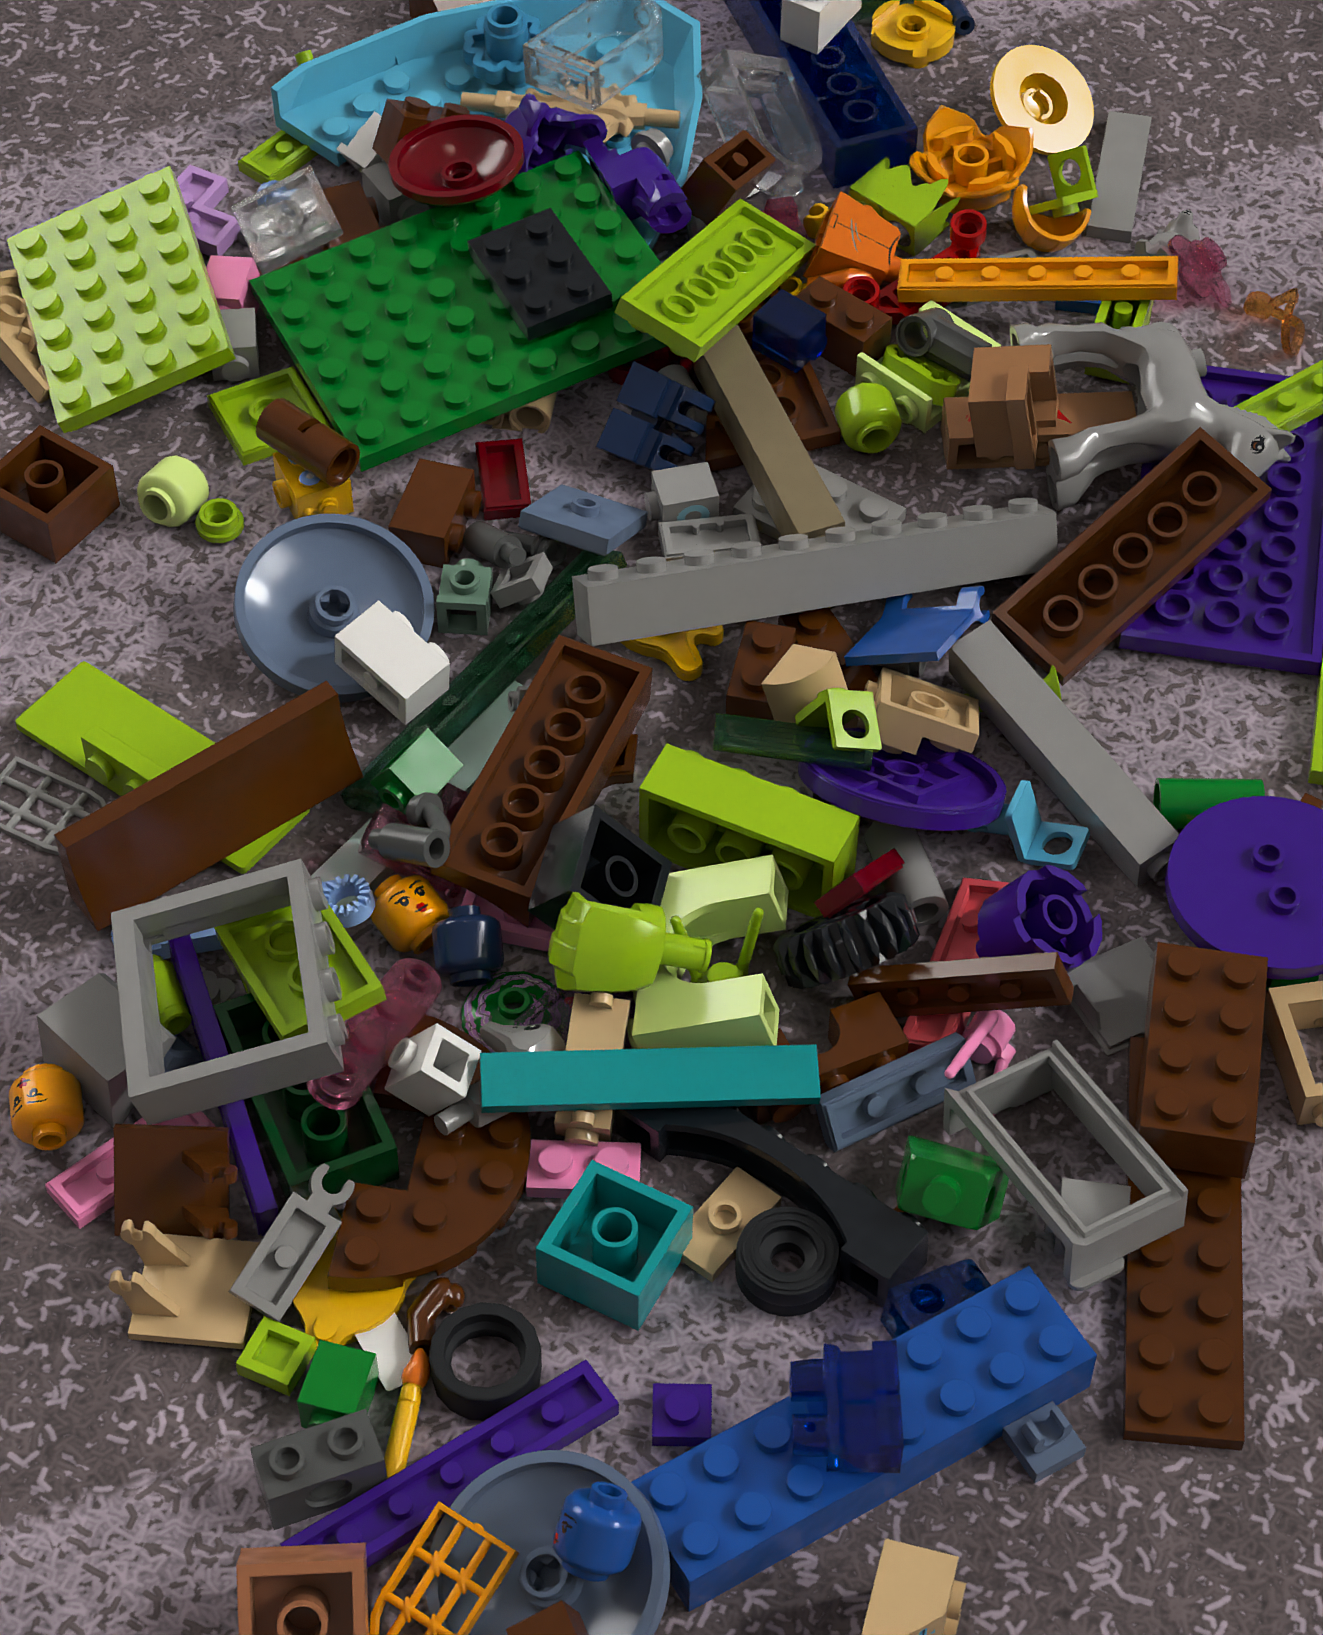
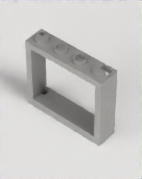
(248, 1072)

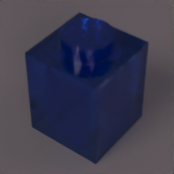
(789, 331)

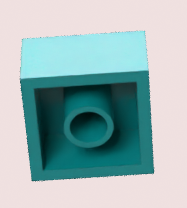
(614, 1245)

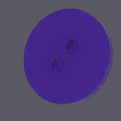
(914, 791)
(1253, 882)

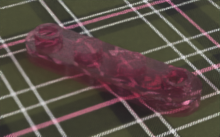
(373, 1034)

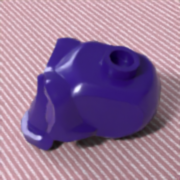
(551, 131)

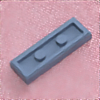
(891, 1093)

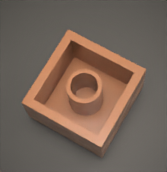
(303, 1590)

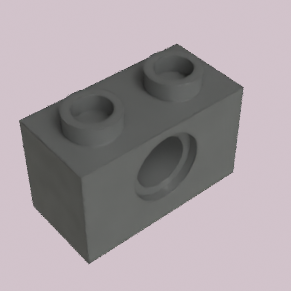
(318, 1468)

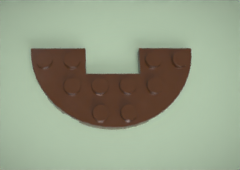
(454, 1199)

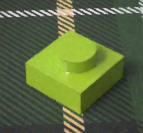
(276, 1356)

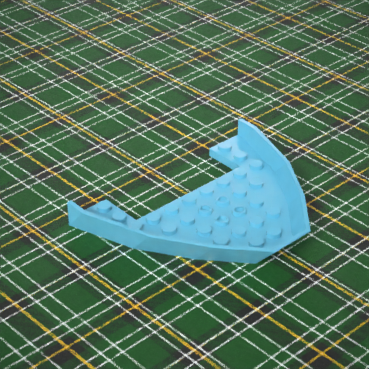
(424, 59)

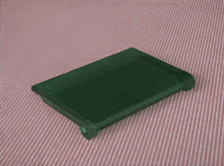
(785, 742)

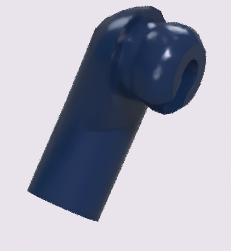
(962, 18)

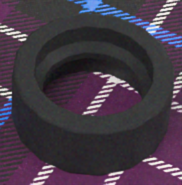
(478, 1321)

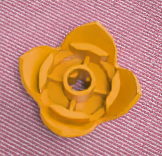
(977, 165)

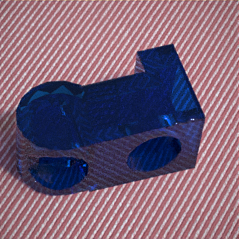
(931, 1295)

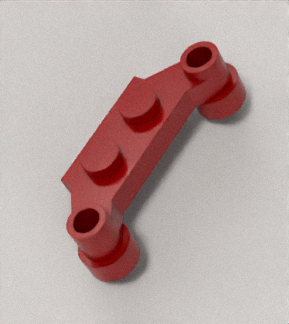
(967, 235)

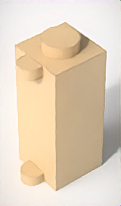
(595, 1024)

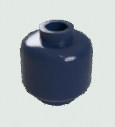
(467, 947)

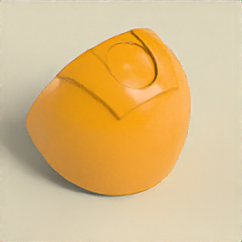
(1043, 231)

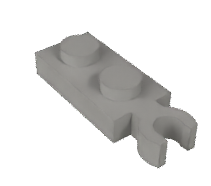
(290, 1248)

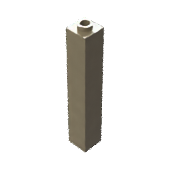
(766, 439)

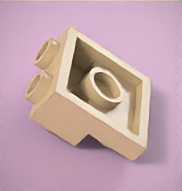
(918, 709)

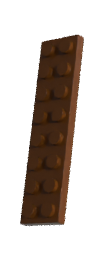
(1185, 1314)

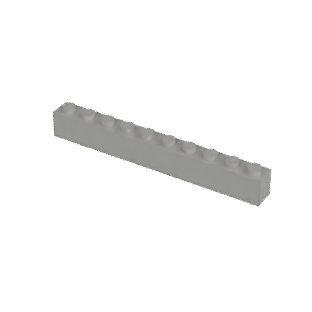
(812, 572)

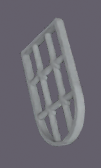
(42, 794)

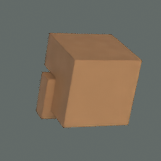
(1010, 398)

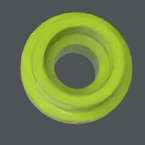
(219, 521)

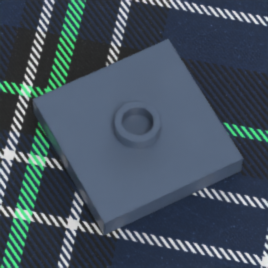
(582, 519)

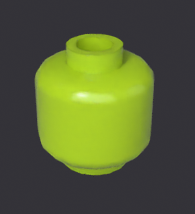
(868, 417)

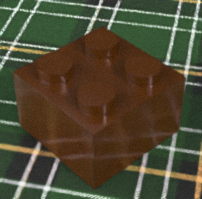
(54, 493)

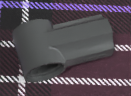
(946, 342)

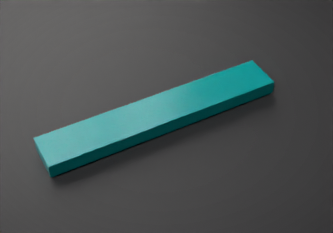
(649, 1078)

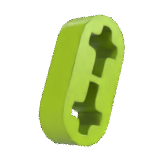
(922, 374)

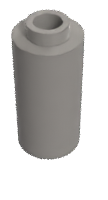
(916, 877)

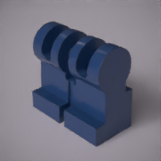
(652, 400)

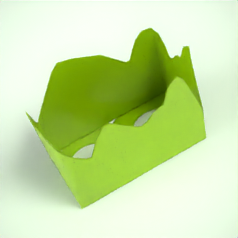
(899, 200)

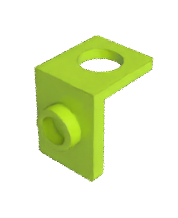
(1068, 195)
(836, 708)

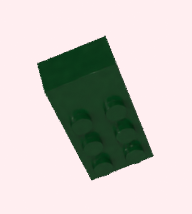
(300, 1130)

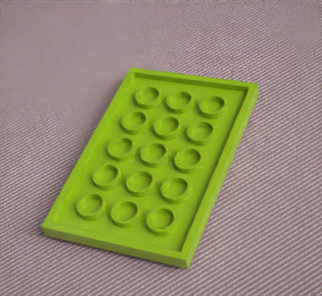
(119, 300)

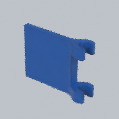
(917, 633)

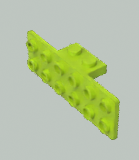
(122, 741)

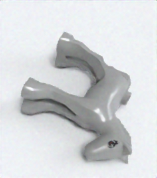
(1168, 408)

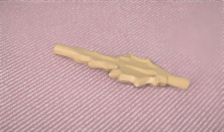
(619, 113)

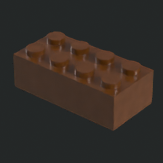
(1202, 1058)

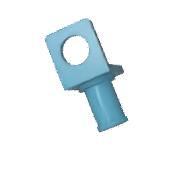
(1030, 834)

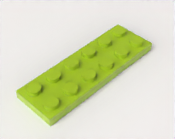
(714, 280)

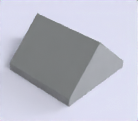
(87, 1040)

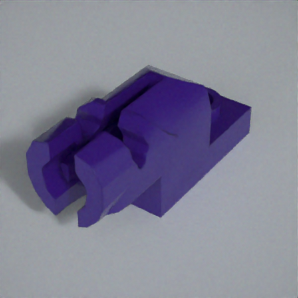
(640, 185)

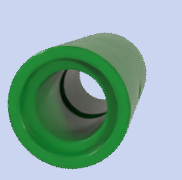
(1186, 798)

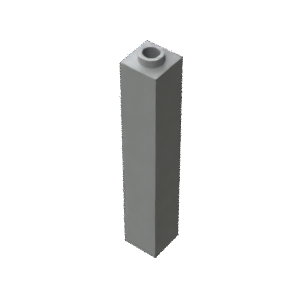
(1063, 753)

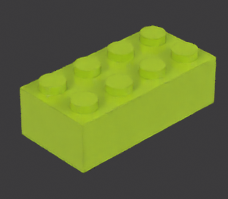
(721, 814)

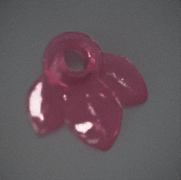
(1201, 268)

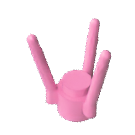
(986, 1040)

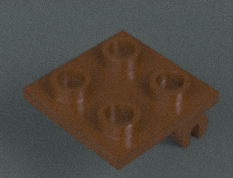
(174, 1179)

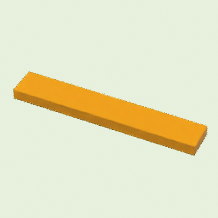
(1038, 279)

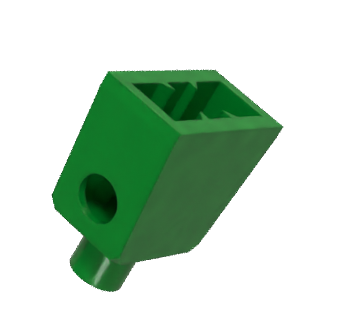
(950, 1184)

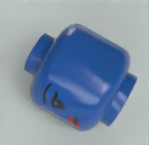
(596, 1531)

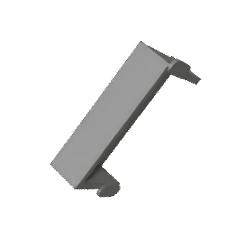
(1092, 1250)

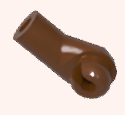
(422, 1314)

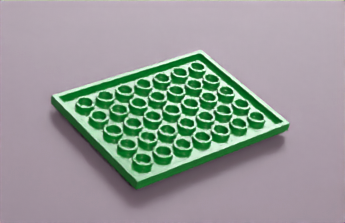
(414, 339)

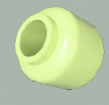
(172, 491)

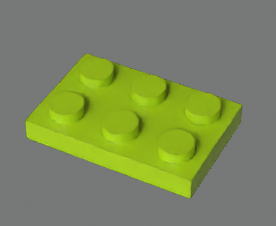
(268, 962)

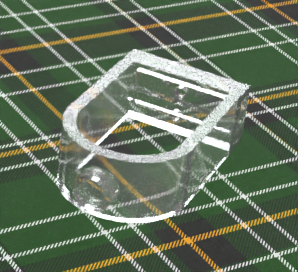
(556, 68)
(727, 87)

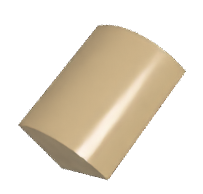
(799, 679)

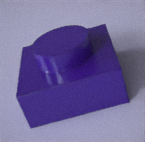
(681, 1414)

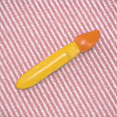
(404, 1421)

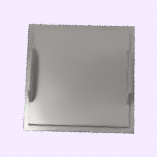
(1114, 994)

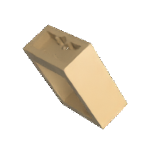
(1285, 1012)

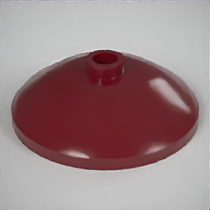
(456, 160)

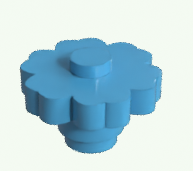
(498, 42)

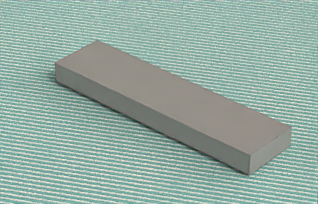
(1119, 177)

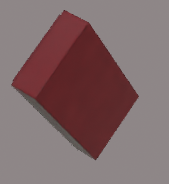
(502, 478)
(859, 883)

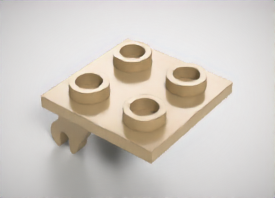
(185, 1288)

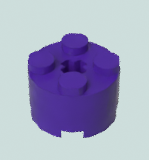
(1040, 915)

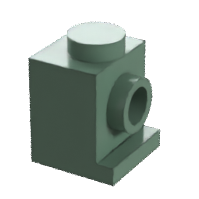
(465, 588)

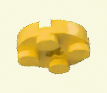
(894, 35)

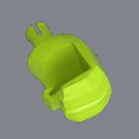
(618, 947)

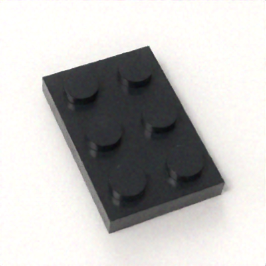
(540, 274)

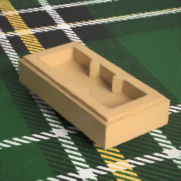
(722, 1220)

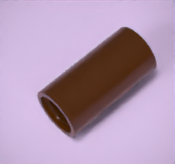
(307, 442)

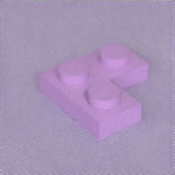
(201, 194)

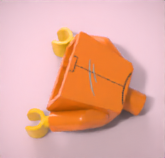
(849, 243)

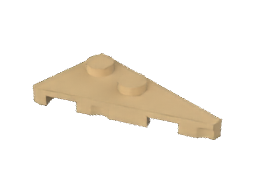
(18, 338)

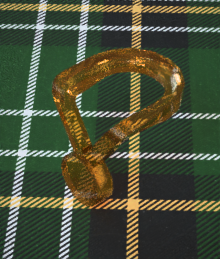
(1263, 306)

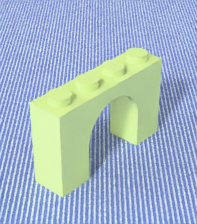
(724, 1013)

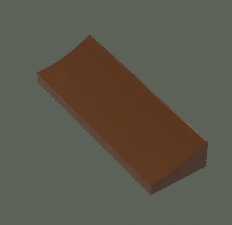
(1130, 556)
(544, 770)
(208, 806)

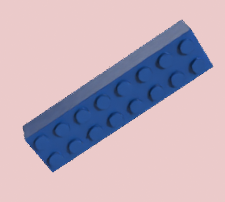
(961, 1379)

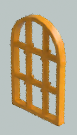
(436, 1567)

